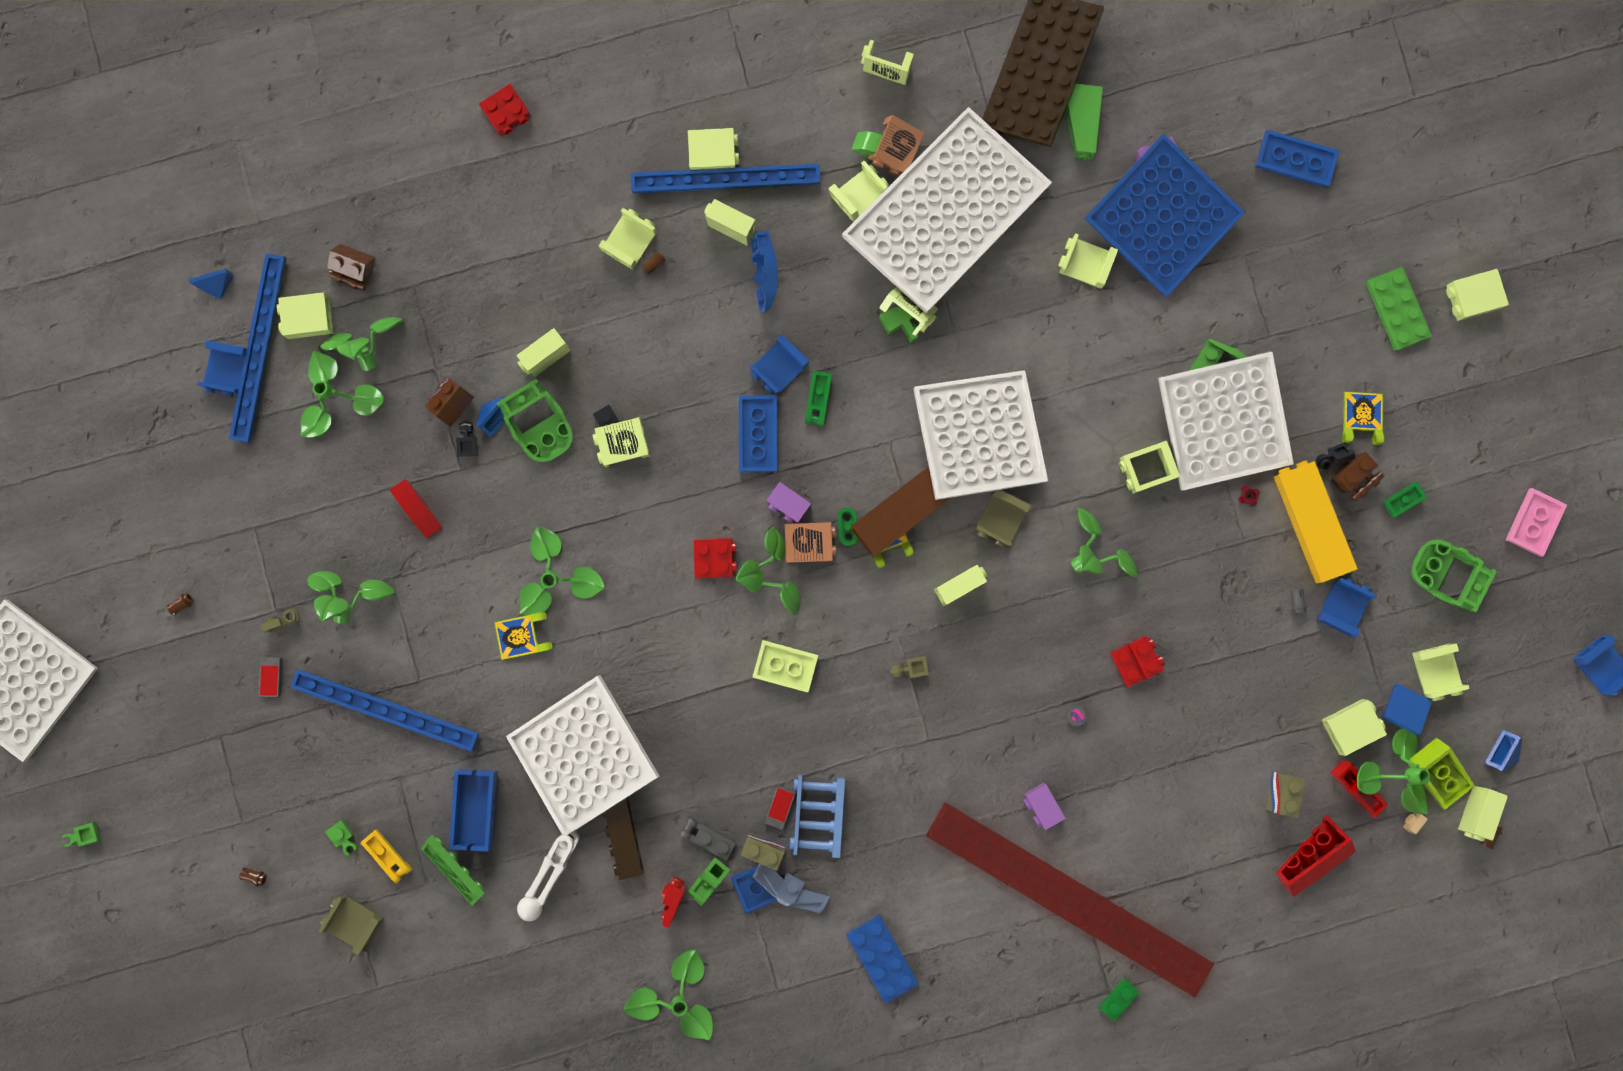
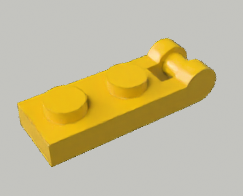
(385, 855)

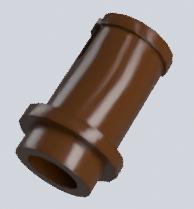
(653, 262)
(184, 601)
(1489, 843)
(252, 876)

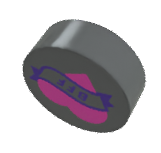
(1076, 716)

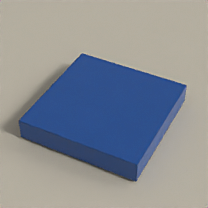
(1407, 709)
(750, 891)

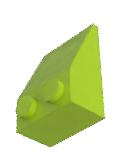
(1447, 775)

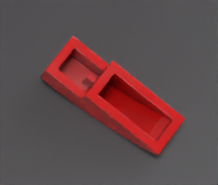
(416, 508)
(1346, 776)

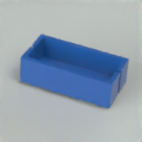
(473, 809)

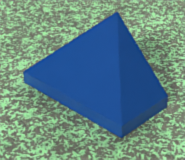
(213, 283)
(490, 417)
(1505, 751)

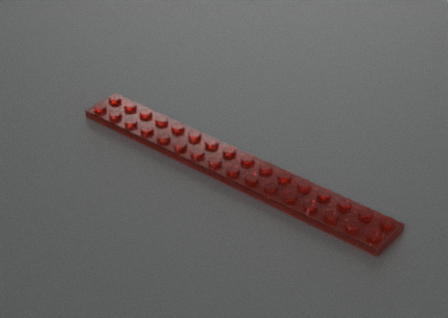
(1070, 899)

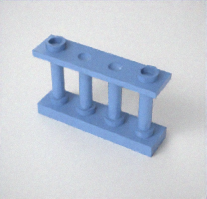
(834, 826)

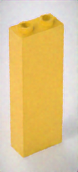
(1315, 521)

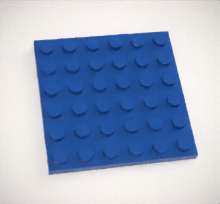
(1164, 215)

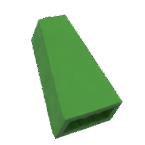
(1083, 119)

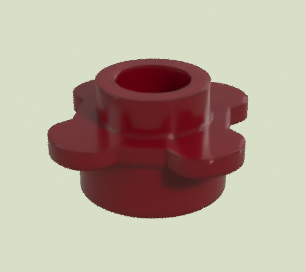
(1252, 501)

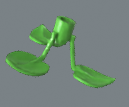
(356, 348)
(324, 368)
(1087, 561)
(752, 576)
(533, 597)
(339, 609)
(1413, 796)
(697, 1021)

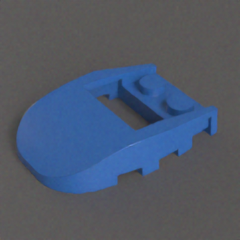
(767, 271)

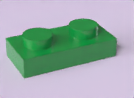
(1404, 499)
(1119, 999)

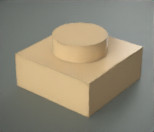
(1414, 822)

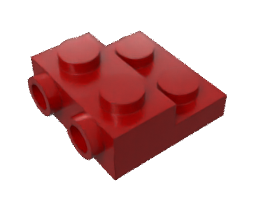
(505, 110)
(714, 558)
(1137, 660)
(672, 896)

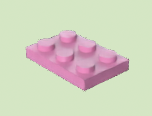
(1536, 522)

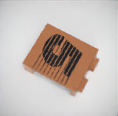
(896, 146)
(809, 542)

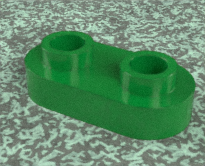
(844, 526)

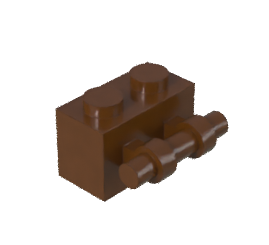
(350, 263)
(449, 401)
(1354, 472)

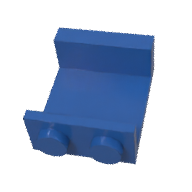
(779, 366)
(223, 368)
(1345, 606)
(1602, 665)

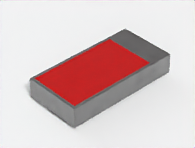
(270, 677)
(780, 807)

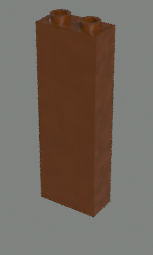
(897, 514)

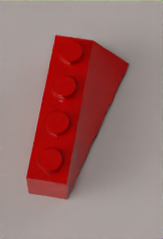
(1316, 857)

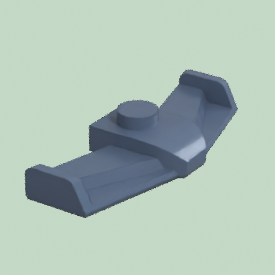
(789, 890)

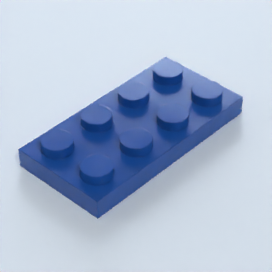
(1297, 158)
(758, 433)
(882, 958)

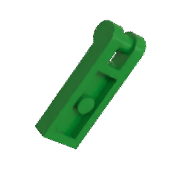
(818, 397)

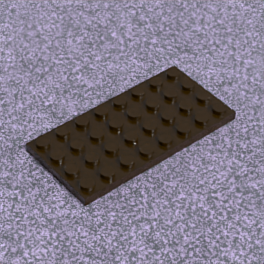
(1042, 69)

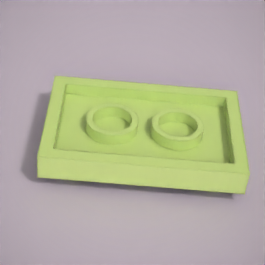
(785, 666)

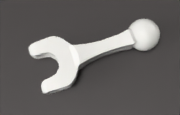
(531, 907)

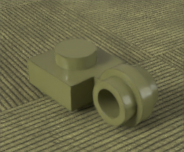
(274, 623)
(915, 666)

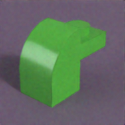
(866, 143)
(898, 318)
(708, 881)

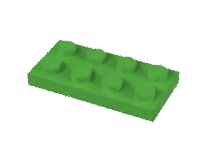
(1398, 309)
(452, 870)

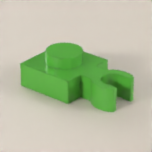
(83, 835)
(340, 835)

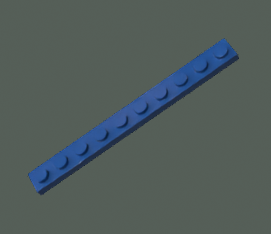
(725, 178)
(257, 348)
(384, 710)

